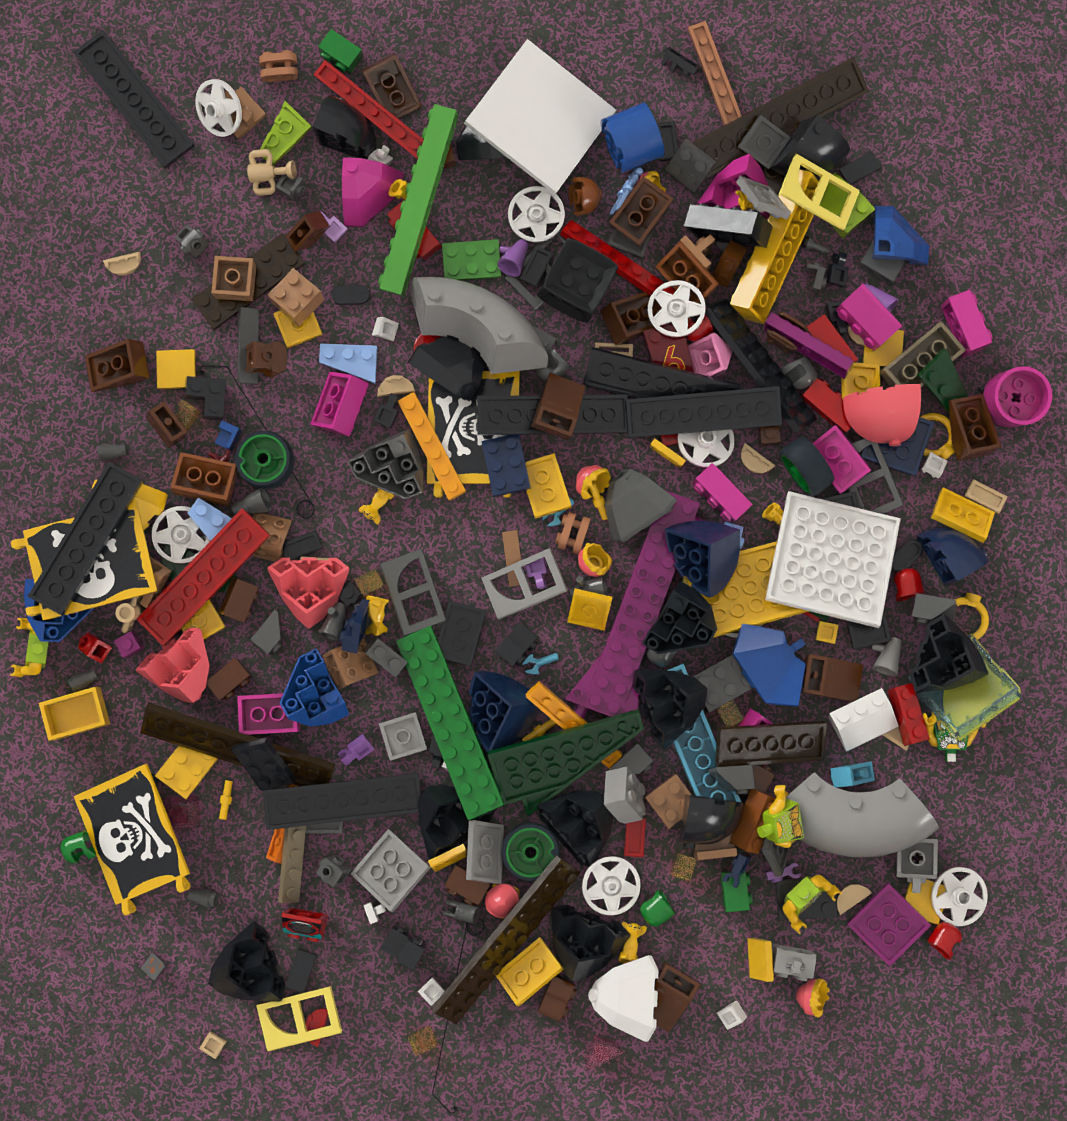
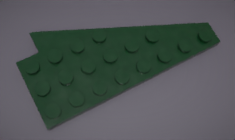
(550, 763)

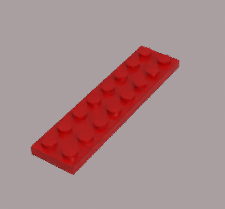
(203, 577)

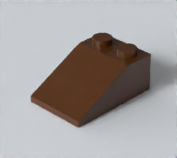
(391, 86)
(641, 212)
(629, 317)
(117, 365)
(972, 428)

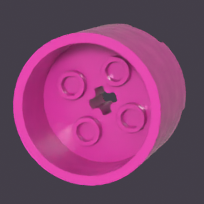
(1031, 401)

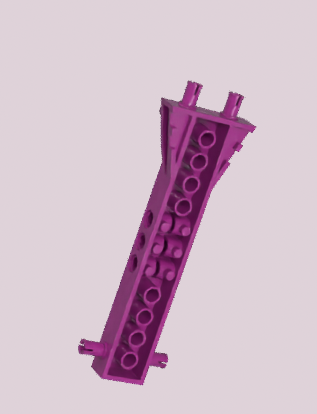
(610, 680)

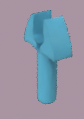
(556, 521)
(539, 662)

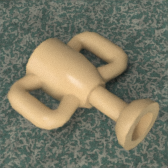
(266, 172)
(129, 613)

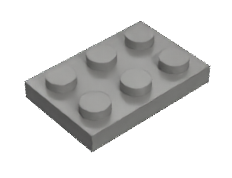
(763, 198)
(484, 852)

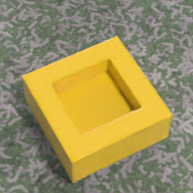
(826, 632)

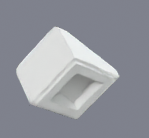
(385, 328)
(732, 1015)

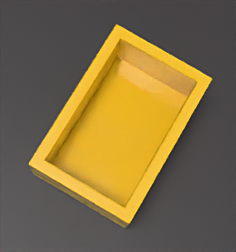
(74, 713)

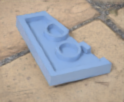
(351, 359)
(208, 518)

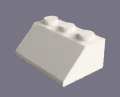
(863, 719)

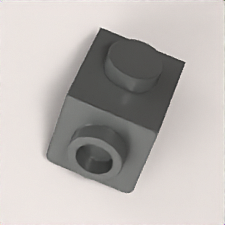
(290, 187)
(819, 280)

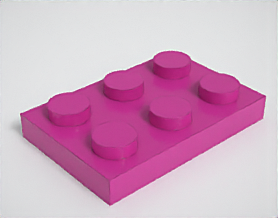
(842, 458)

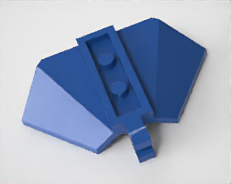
(770, 664)

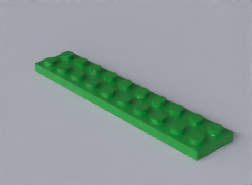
(450, 723)

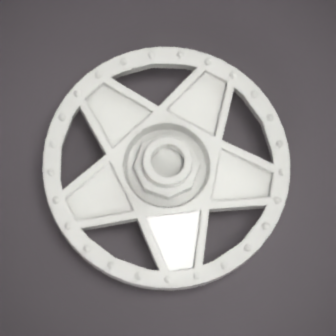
(218, 107)
(536, 214)
(676, 308)
(705, 444)
(179, 535)
(611, 885)
(959, 896)

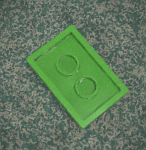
(471, 260)

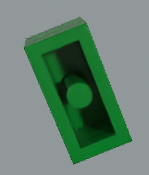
(340, 51)
(736, 898)

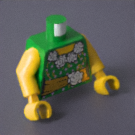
(943, 740)

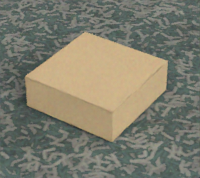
(212, 1045)

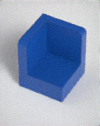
(228, 435)

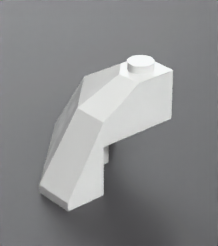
(628, 997)

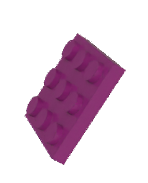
(888, 924)

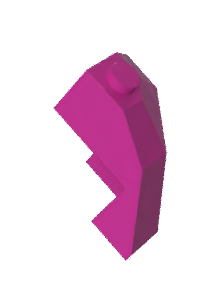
(725, 184)
(365, 189)

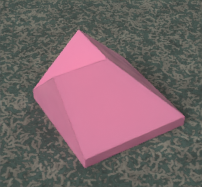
(710, 355)

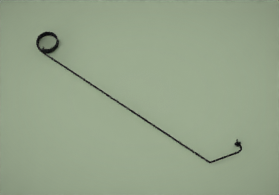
(201, 372)
(455, 1108)

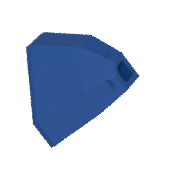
(897, 238)
(53, 629)
(311, 694)

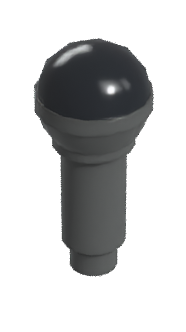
(809, 243)

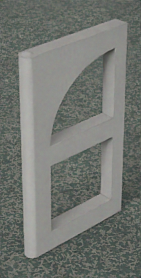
(505, 606)

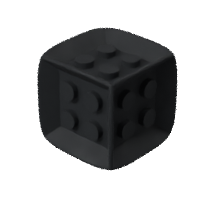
(577, 280)

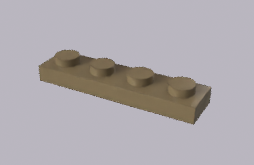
(292, 864)

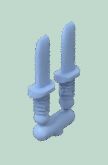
(627, 188)

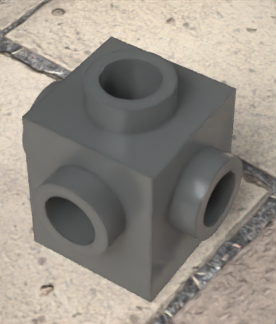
(191, 241)
(333, 870)

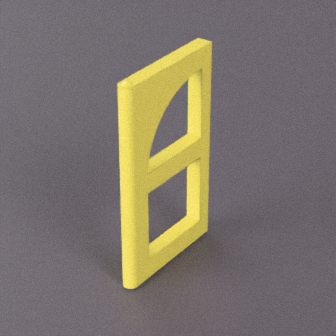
(792, 191)
(277, 1038)

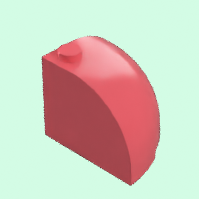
(884, 414)

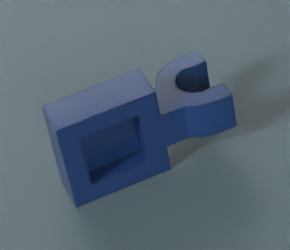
(740, 864)

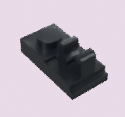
(687, 66)

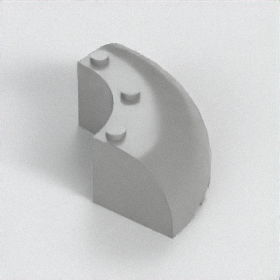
(479, 321)
(861, 821)

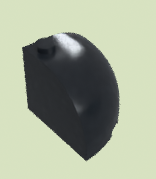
(344, 128)
(817, 143)
(708, 820)

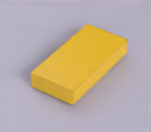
(667, 453)
(448, 858)

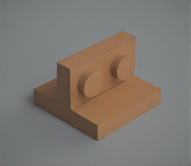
(251, 112)
(701, 250)
(716, 850)

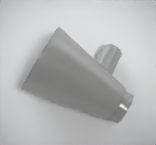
(889, 658)

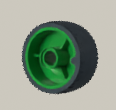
(806, 466)
(275, 470)
(524, 836)

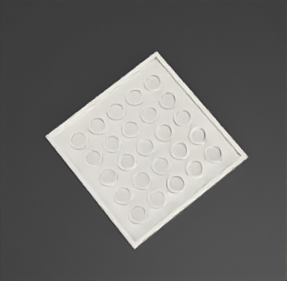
(540, 116)
(833, 559)

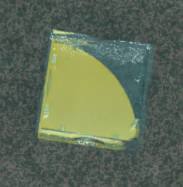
(976, 703)

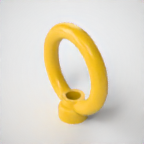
(947, 449)
(974, 601)

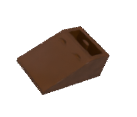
(559, 407)
(831, 678)
(674, 995)

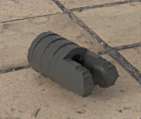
(463, 912)

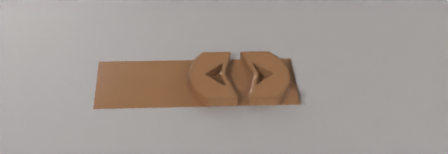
(512, 554)

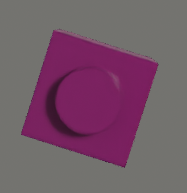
(129, 644)

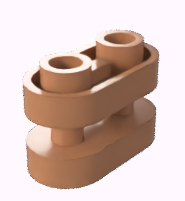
(283, 63)
(563, 538)

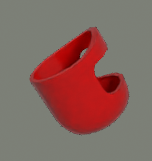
(702, 331)
(908, 584)
(944, 938)

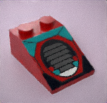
(304, 923)

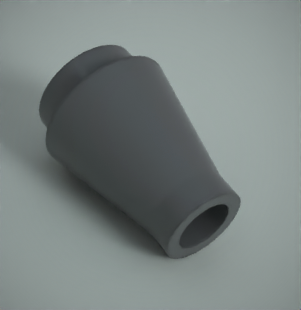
(110, 451)
(80, 681)
(204, 897)

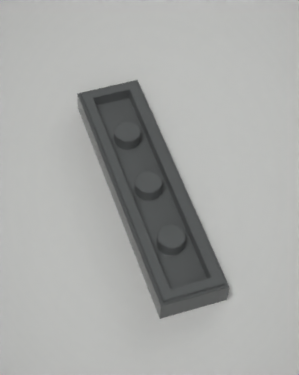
(247, 332)

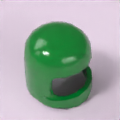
(74, 842)
(656, 910)

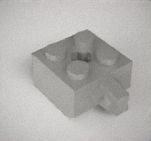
(624, 795)
(924, 868)
(793, 962)

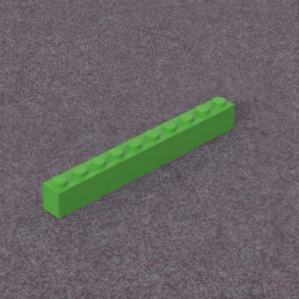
(419, 200)

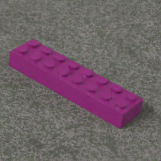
(810, 346)

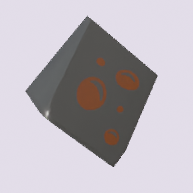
(154, 966)

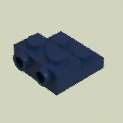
(355, 628)

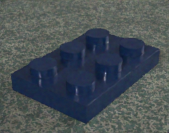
(506, 465)

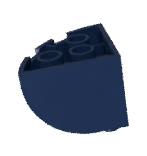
(704, 553)
(952, 553)
(500, 709)

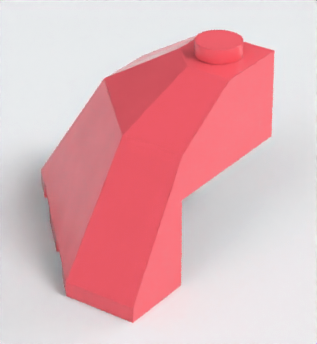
(309, 586)
(180, 667)

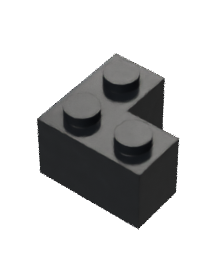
(210, 391)
(516, 644)
(404, 947)

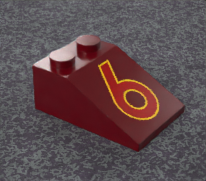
(667, 349)

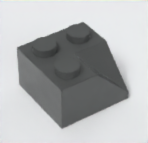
(931, 607)

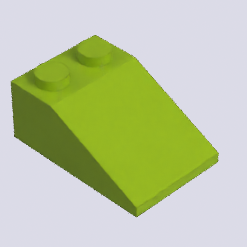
(834, 201)

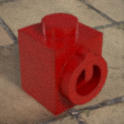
(94, 647)

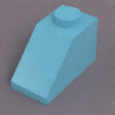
(852, 774)

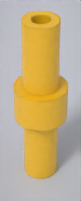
(598, 501)
(539, 730)
(225, 799)

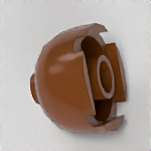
(584, 195)

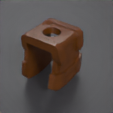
(780, 341)
(266, 358)

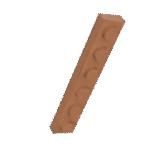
(714, 72)

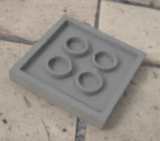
(390, 870)

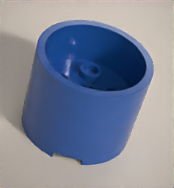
(632, 137)

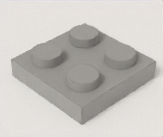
(403, 736)

